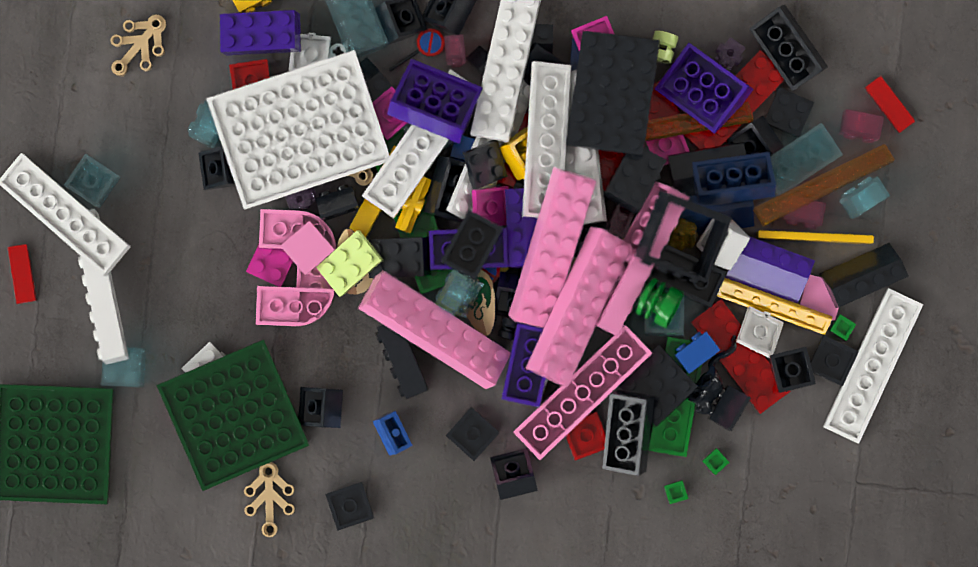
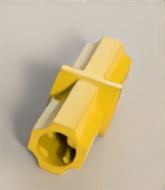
(413, 206)

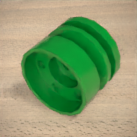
(659, 302)

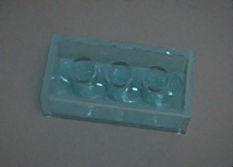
(358, 26)
(803, 158)

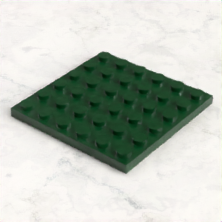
(233, 415)
(55, 443)

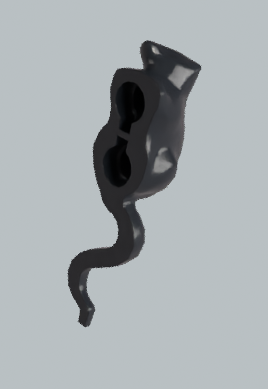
(710, 383)

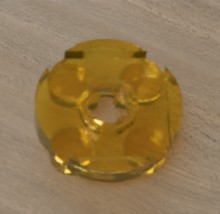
(687, 236)

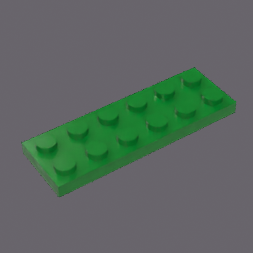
(674, 432)

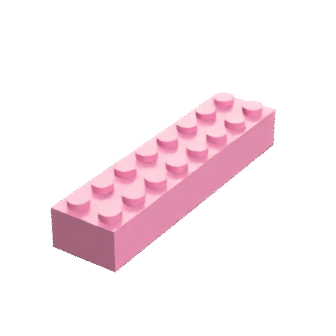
(552, 247)
(633, 273)
(579, 306)
(434, 330)
(585, 391)

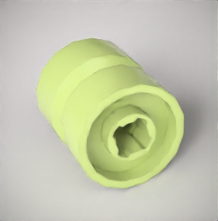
(667, 41)

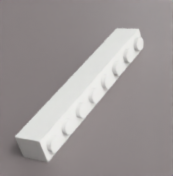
(104, 312)

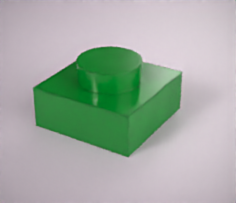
(842, 327)
(715, 461)
(675, 492)

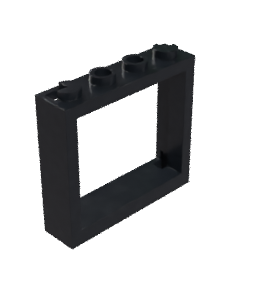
(711, 247)

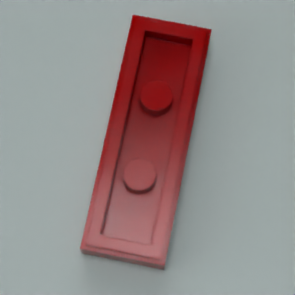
(889, 104)
(22, 274)

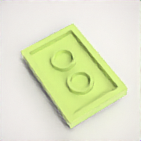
(349, 263)

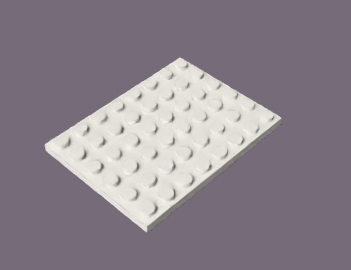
(298, 129)

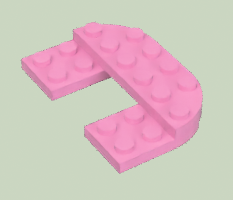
(312, 293)

